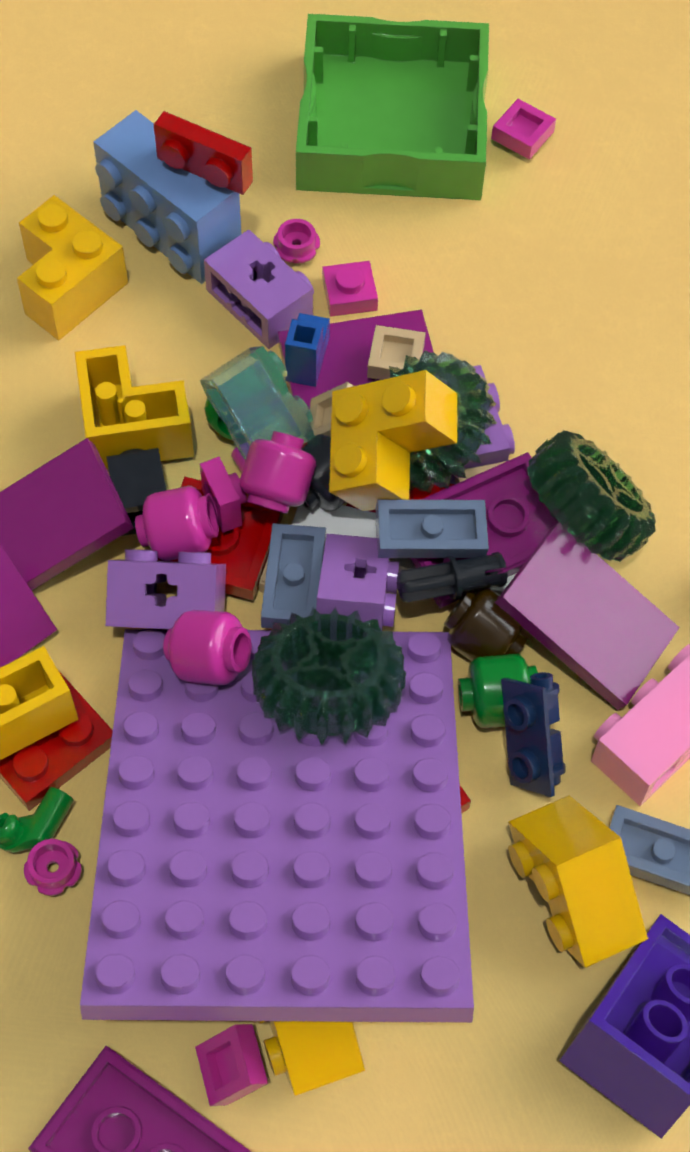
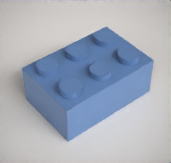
(163, 204)

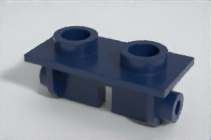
(533, 748)

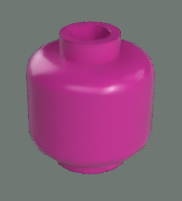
(277, 472)
(177, 522)
(207, 647)

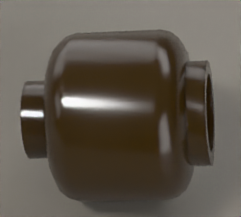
(482, 627)

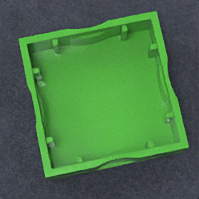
(393, 107)

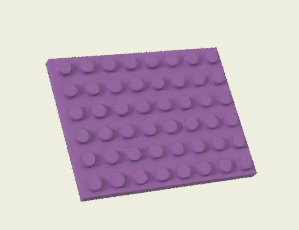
(276, 867)

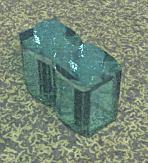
(255, 399)

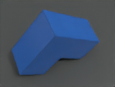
(306, 348)

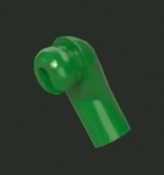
(26, 831)

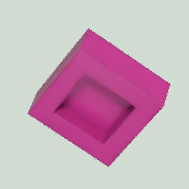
(523, 128)
(349, 288)
(224, 492)
(231, 1065)

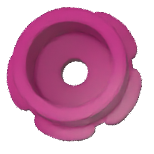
(296, 232)
(50, 852)

